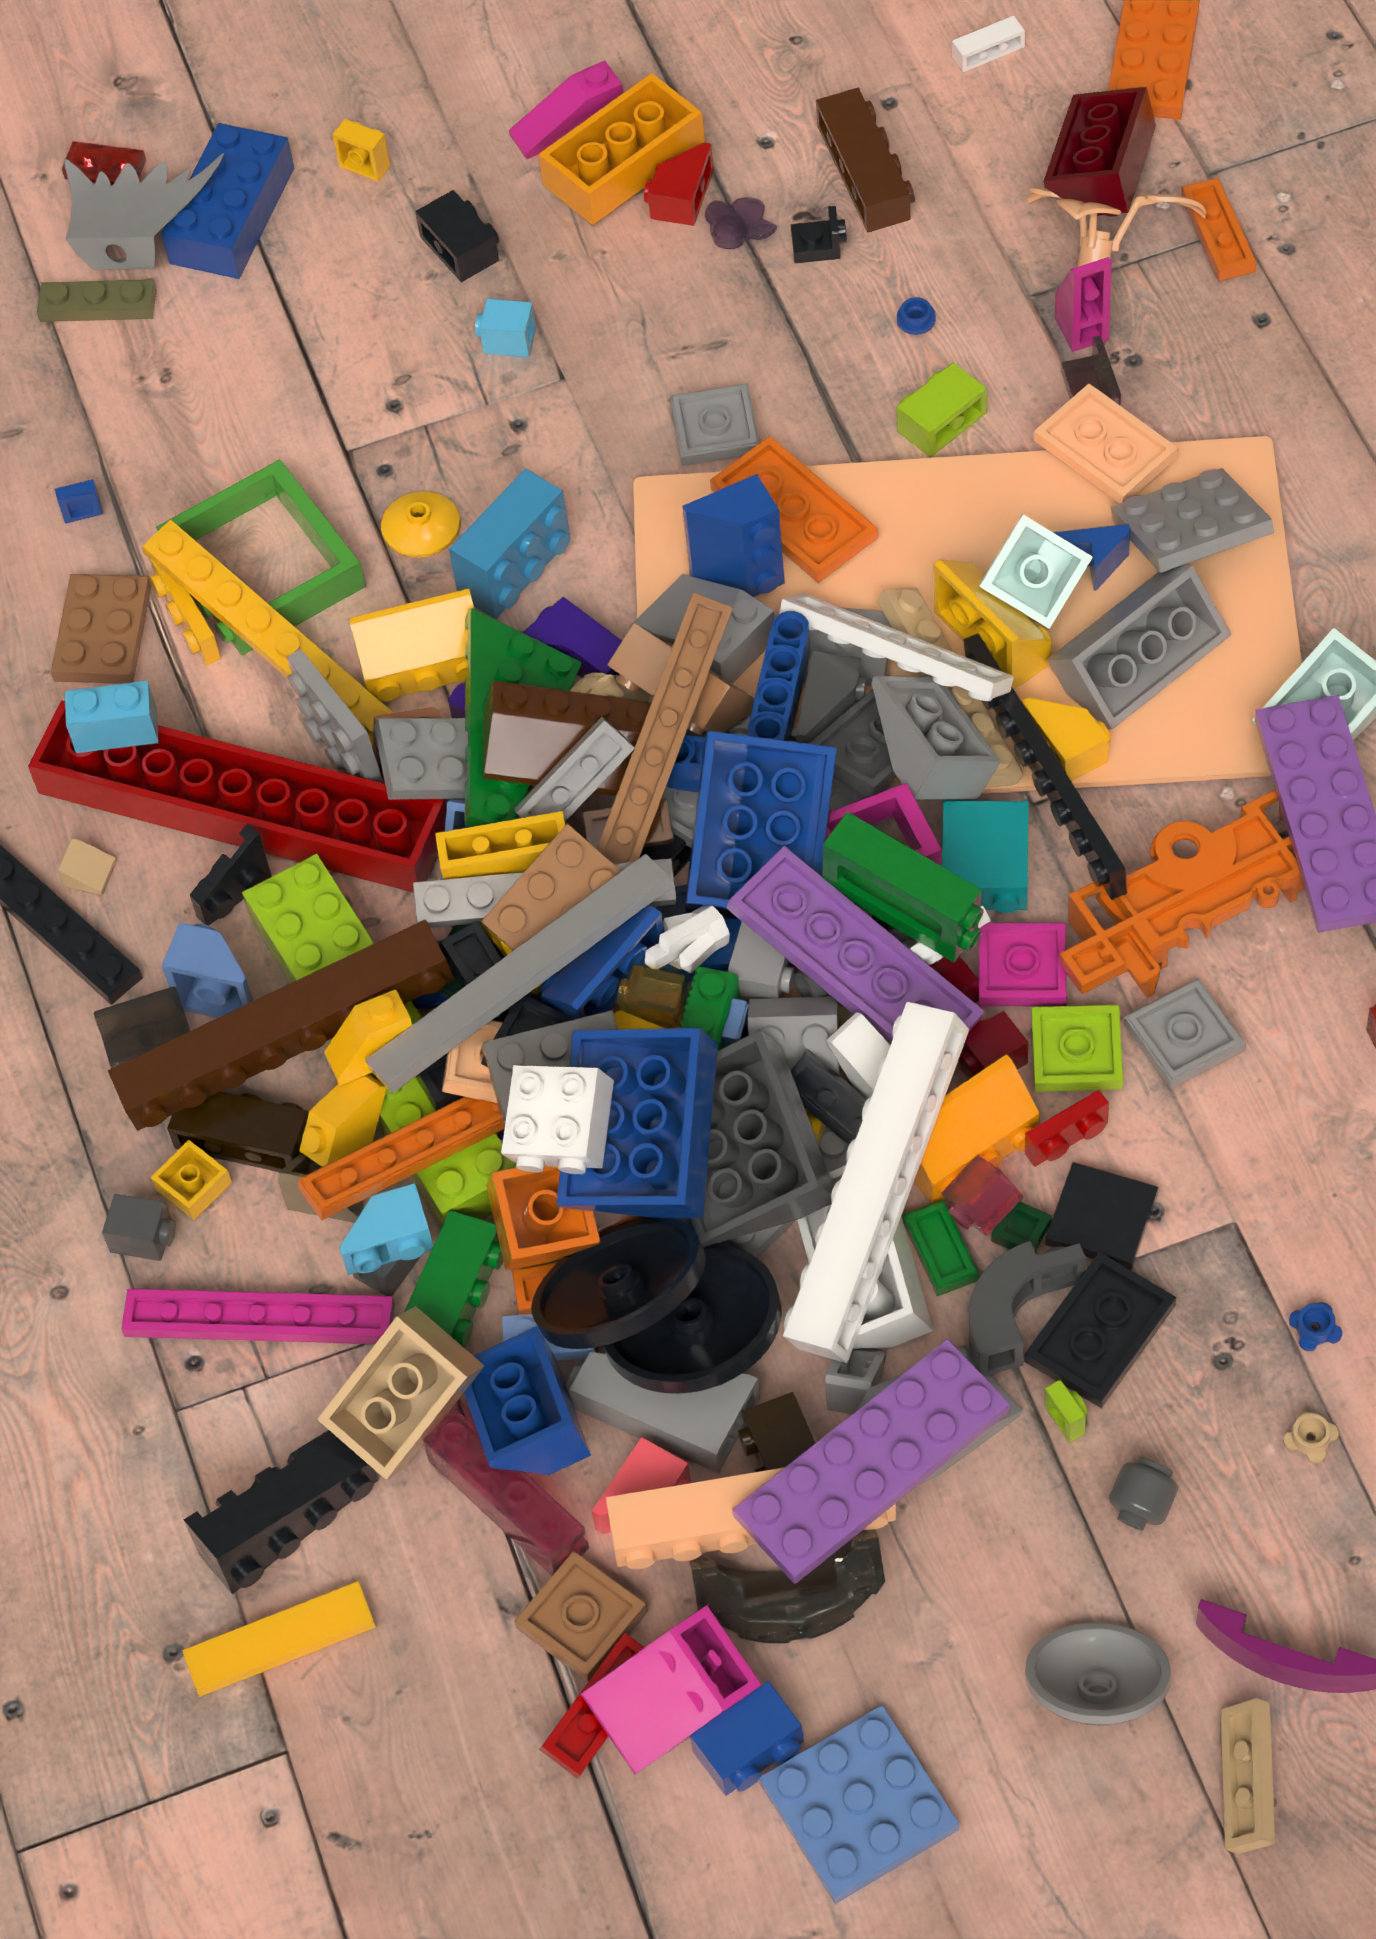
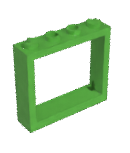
(307, 599)

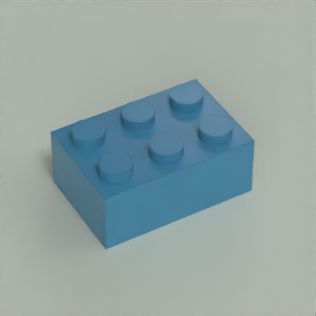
(511, 543)

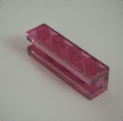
(505, 1496)

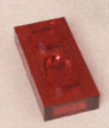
(108, 159)

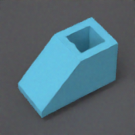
(387, 1231)

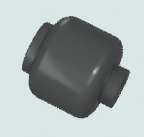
(1143, 1493)

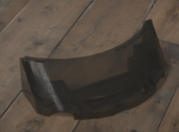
(775, 1610)

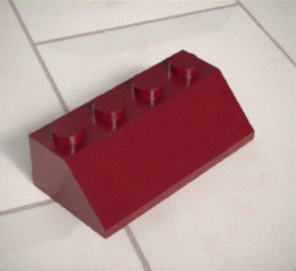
(1102, 148)

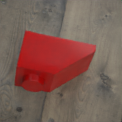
(680, 186)

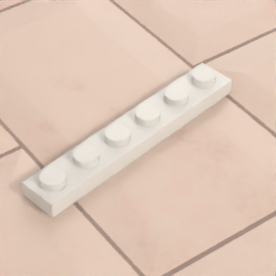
(908, 651)

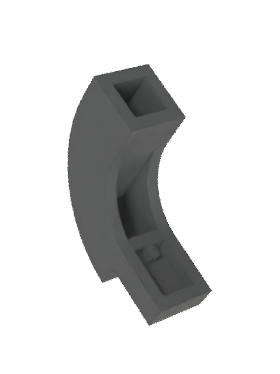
(1004, 1289)

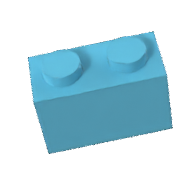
(111, 716)

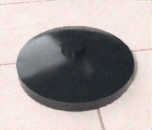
(619, 1284)
(711, 1334)

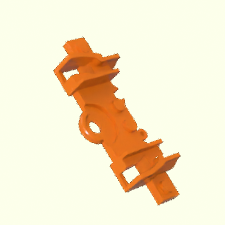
(1179, 894)

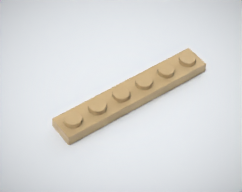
(910, 615)

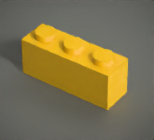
(497, 846)

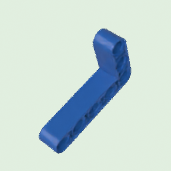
(774, 700)

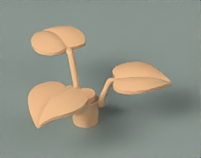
(1096, 244)

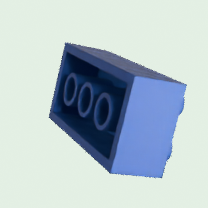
(235, 204)

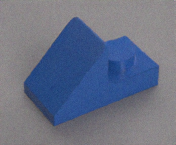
(1105, 544)

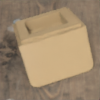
(85, 867)

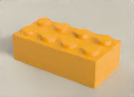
(620, 148)

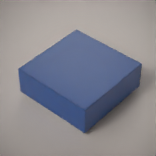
(79, 501)

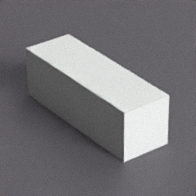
(988, 43)

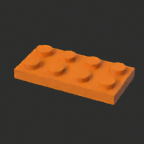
(1156, 51)
(815, 522)

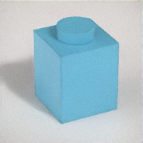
(506, 327)

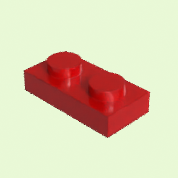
(1055, 1135)

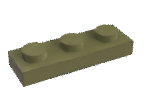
(96, 300)

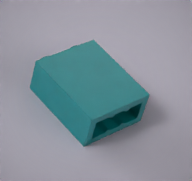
(989, 849)

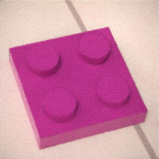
(1022, 964)

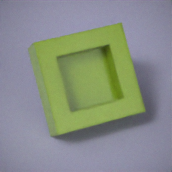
(1066, 1410)

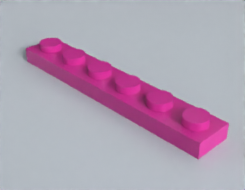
(256, 1316)

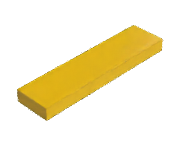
(278, 1639)

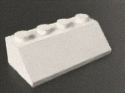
(898, 1303)

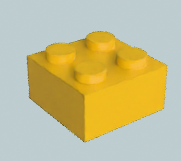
(361, 150)
(191, 1180)

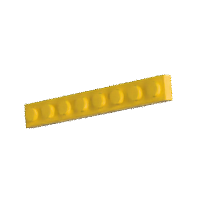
(252, 616)

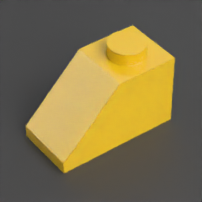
(1071, 734)
(365, 1032)
(343, 1120)

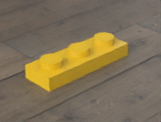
(185, 612)

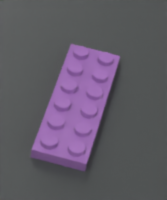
(1324, 808)
(842, 946)
(871, 1461)

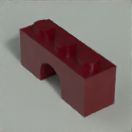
(990, 1037)

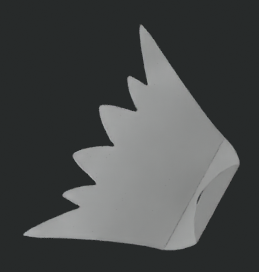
(126, 212)

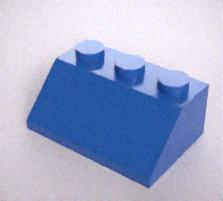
(736, 538)
(593, 979)
(525, 1408)

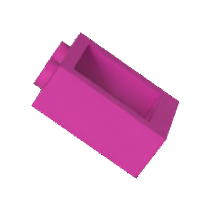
(903, 807)

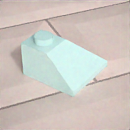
(1035, 571)

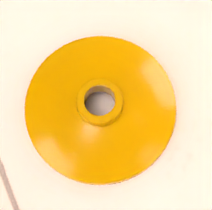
(420, 535)

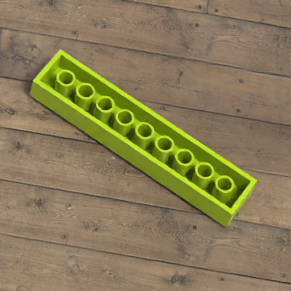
(312, 926)

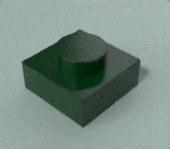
(1021, 1226)

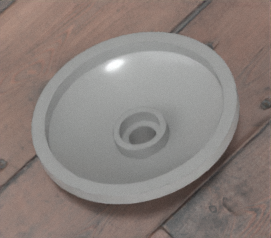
(1098, 1673)

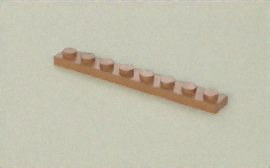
(664, 729)

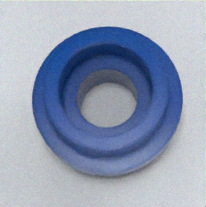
(916, 316)

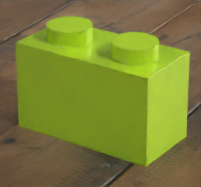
(941, 409)

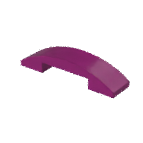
(1226, 1629)

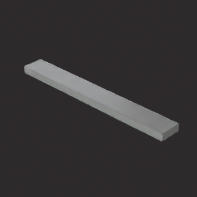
(519, 973)

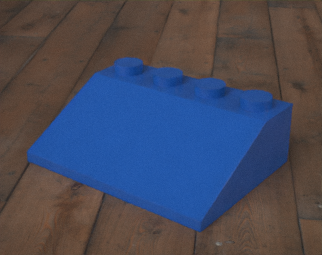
(750, 806)
(655, 1124)

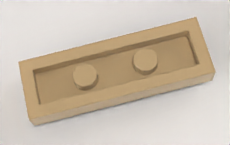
(1247, 1776)

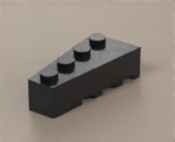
(279, 1510)

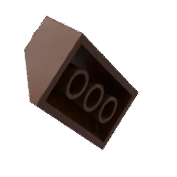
(537, 726)

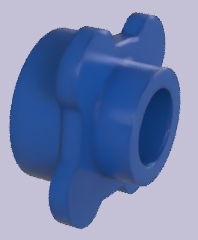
(1319, 1314)

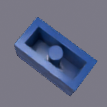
(748, 1739)

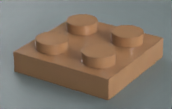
(580, 1615)

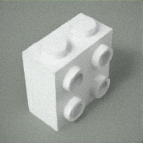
(557, 1118)

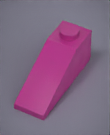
(566, 108)
(1084, 304)

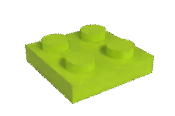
(1077, 1048)

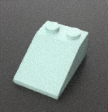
(1333, 670)

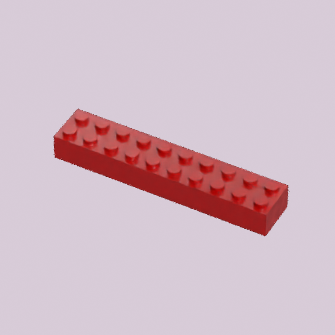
(223, 787)

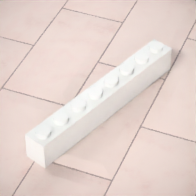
(875, 1182)

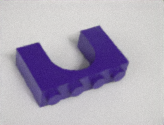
(569, 632)

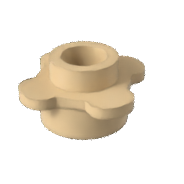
(1314, 1424)

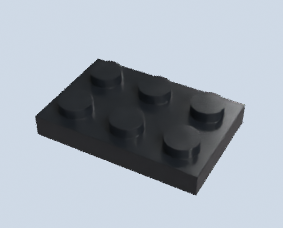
(1100, 1329)

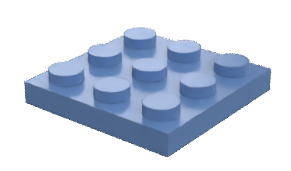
(859, 1804)

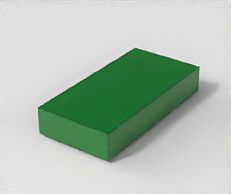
(940, 1248)

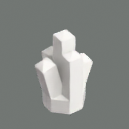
(689, 939)

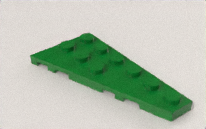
(507, 656)

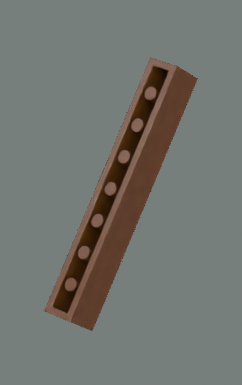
(276, 1026)

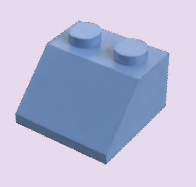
(205, 972)

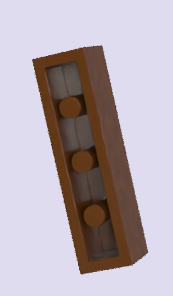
(864, 159)

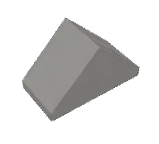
(850, 1381)

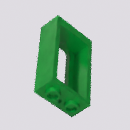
(903, 887)

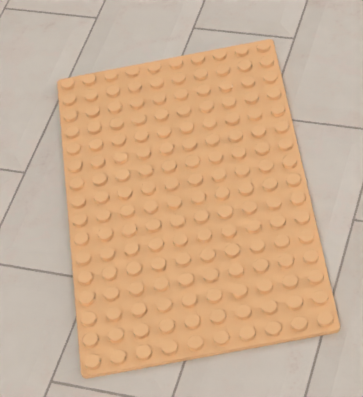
(965, 513)

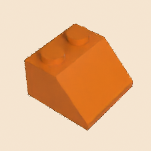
(531, 1223)

